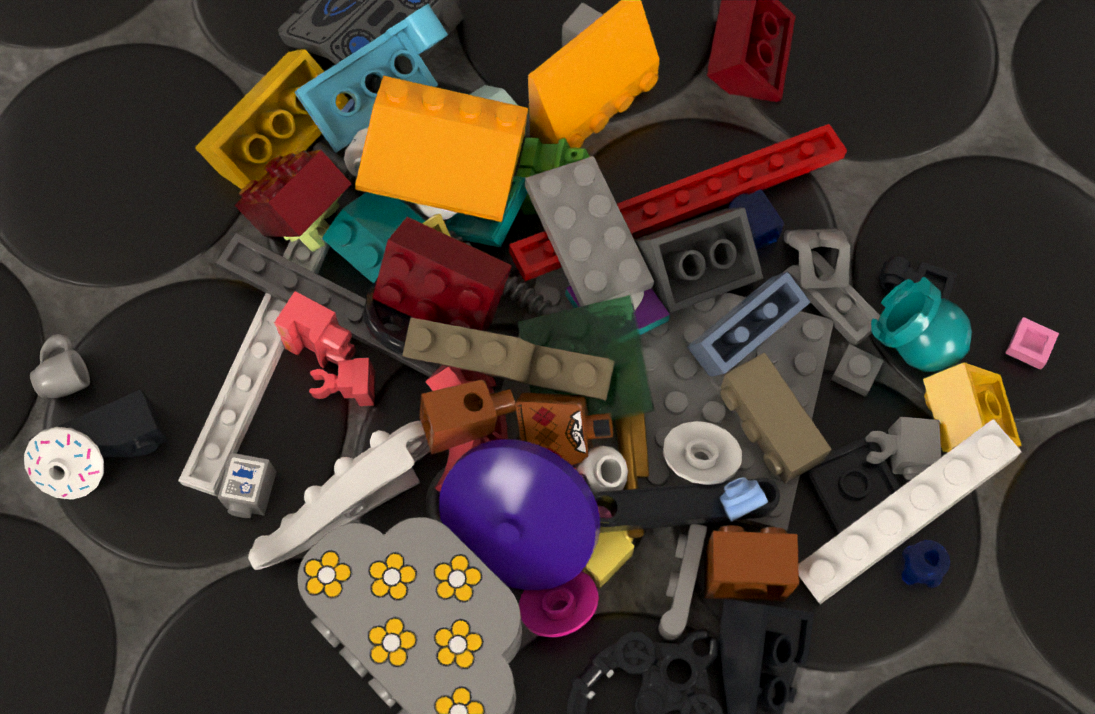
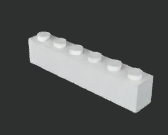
(907, 511)

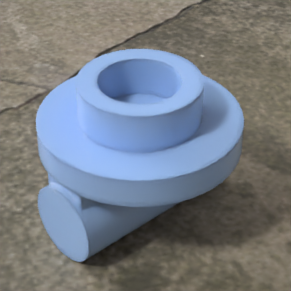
(742, 497)

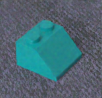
(364, 229)

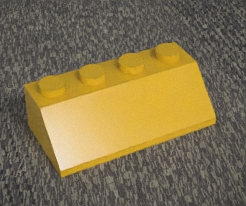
(265, 122)

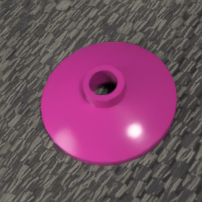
(561, 608)

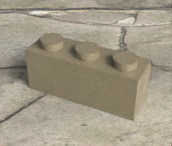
(774, 418)

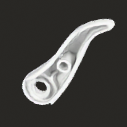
(349, 494)

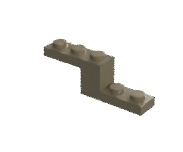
(508, 358)

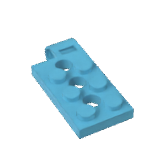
(407, 39)

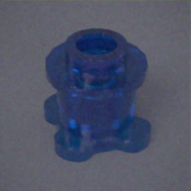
(918, 570)

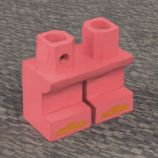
(315, 327)

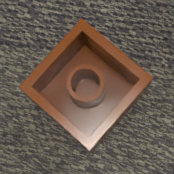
(751, 564)

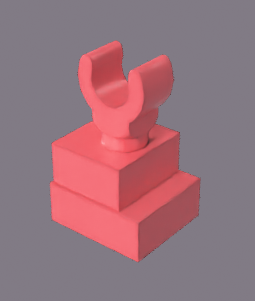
(354, 380)

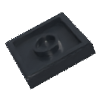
(849, 484)

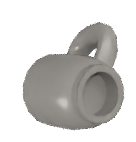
(61, 373)

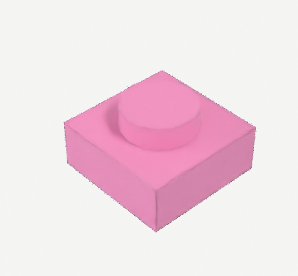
(1032, 343)

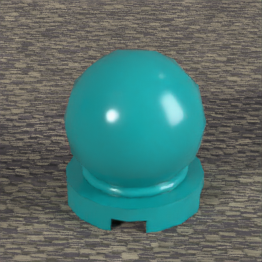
(923, 326)

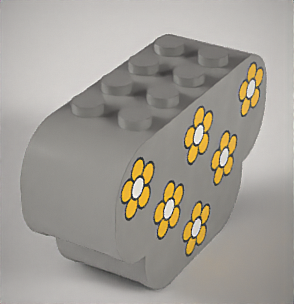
(416, 616)

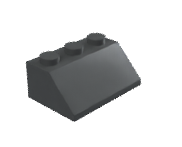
(701, 258)

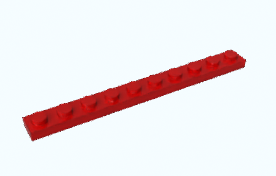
(700, 192)

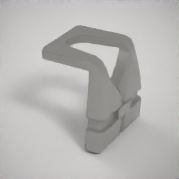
(808, 239)

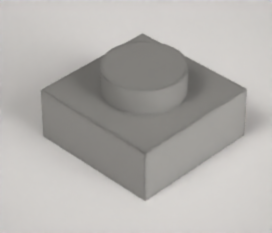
(857, 370)

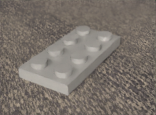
(588, 232)

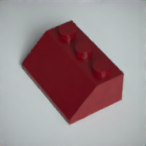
(751, 48)

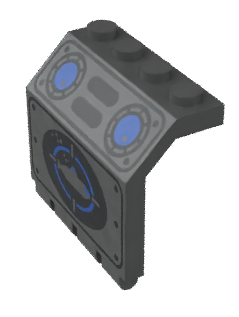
(344, 26)

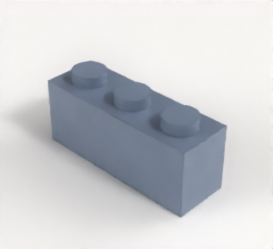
(748, 324)

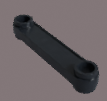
(675, 505)

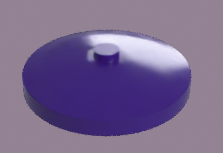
(521, 513)

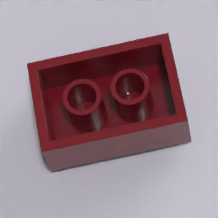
(292, 193)
(439, 278)

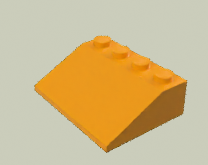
(593, 76)
(441, 148)

